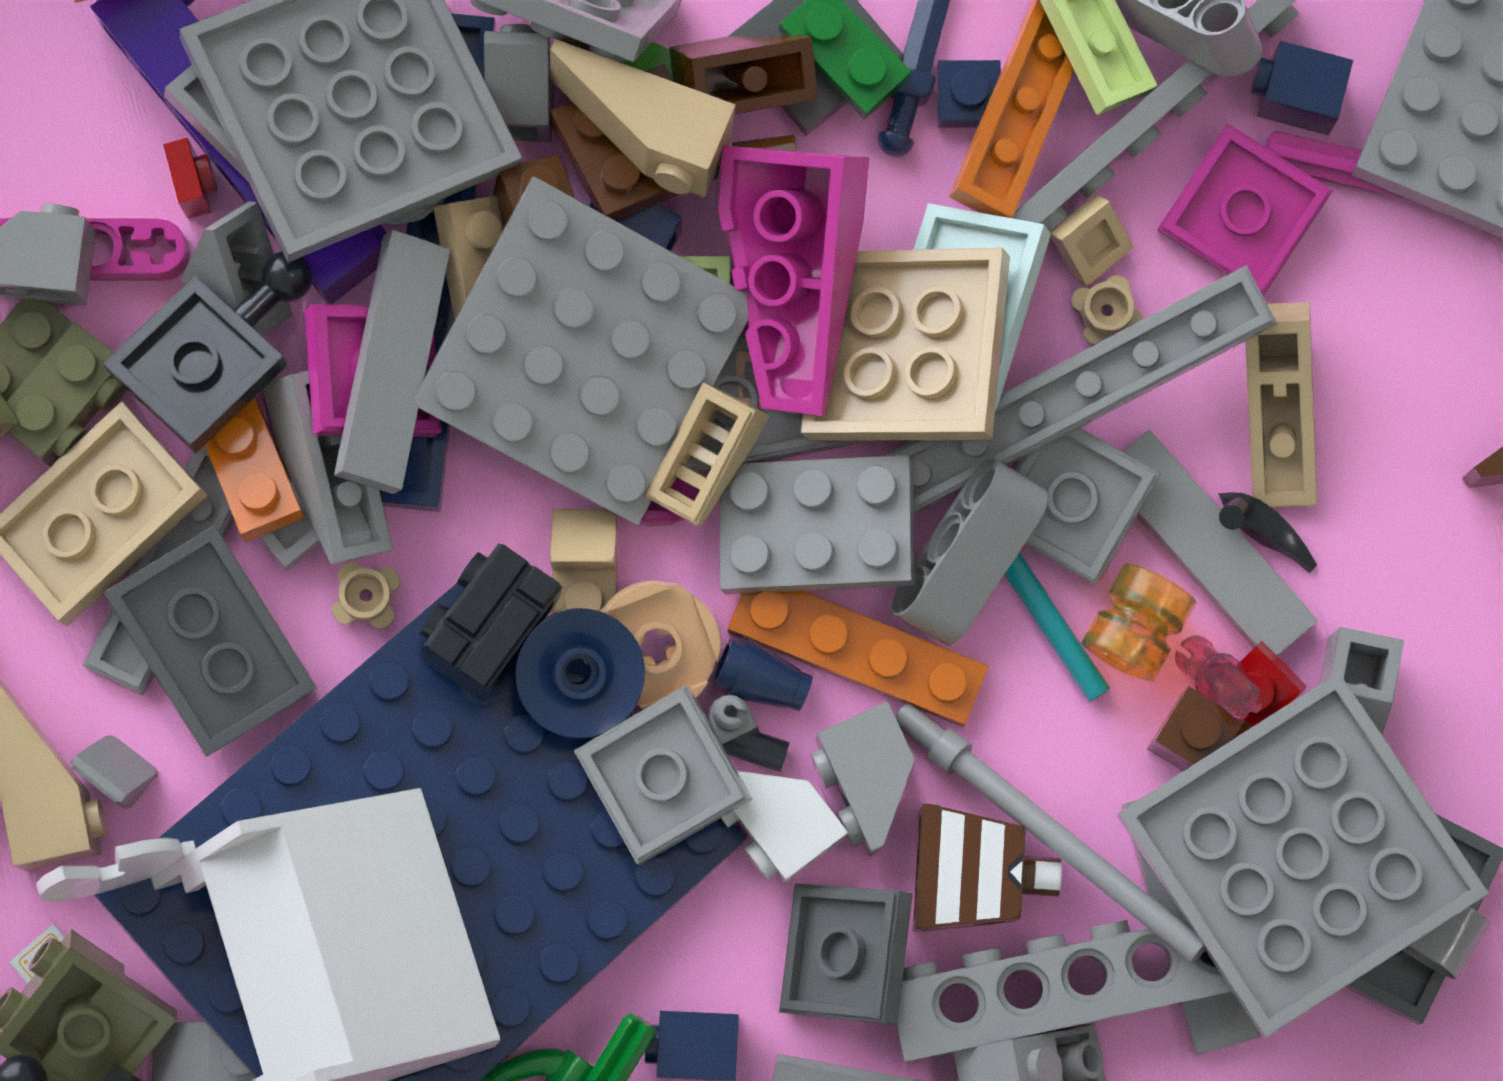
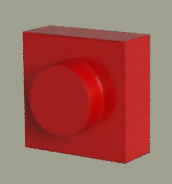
(191, 177)
(1275, 681)

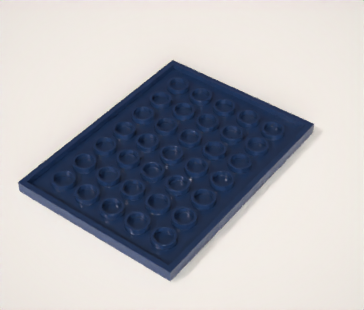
(516, 822)

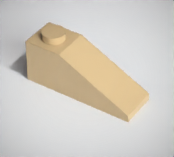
(655, 122)
(1283, 409)
(41, 797)

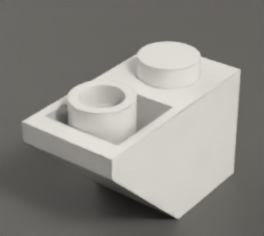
(786, 824)

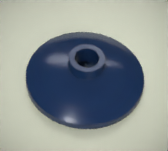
(605, 694)

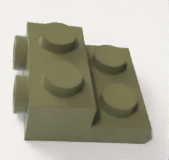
(52, 378)
(81, 1013)

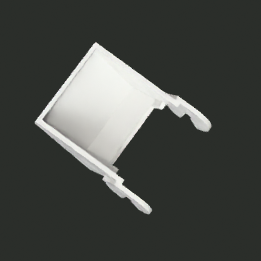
(331, 933)

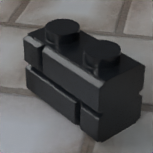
(489, 620)

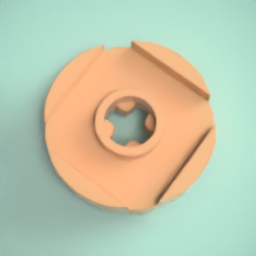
(674, 612)

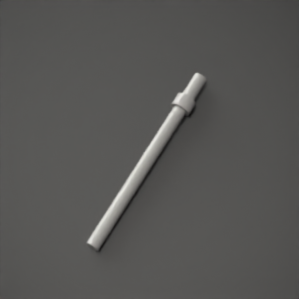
(954, 754)

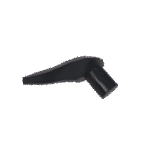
(1264, 526)

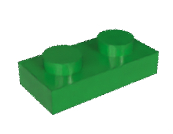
(848, 53)

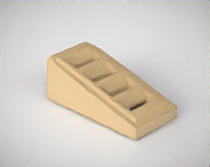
(724, 465)

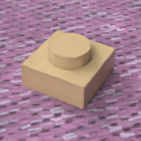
(1091, 239)

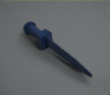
(919, 58)

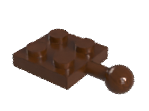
(606, 173)

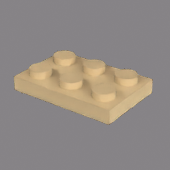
(95, 513)

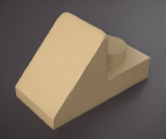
(584, 557)

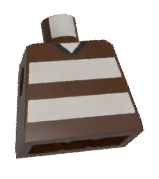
(975, 871)

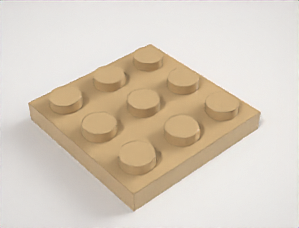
(918, 347)

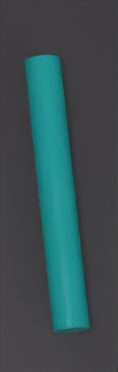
(1056, 629)

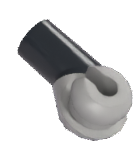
(741, 736)

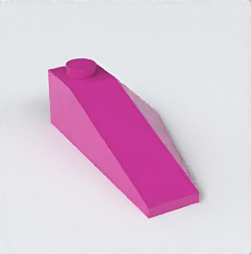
(794, 253)

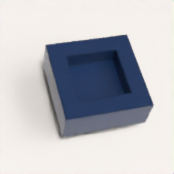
(964, 91)

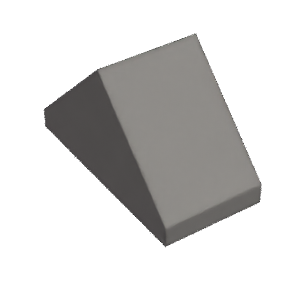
(232, 260)

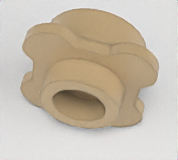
(1114, 293)
(353, 582)

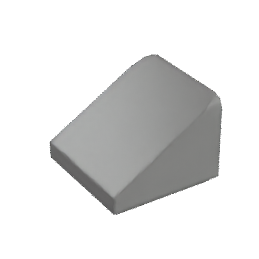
(115, 770)

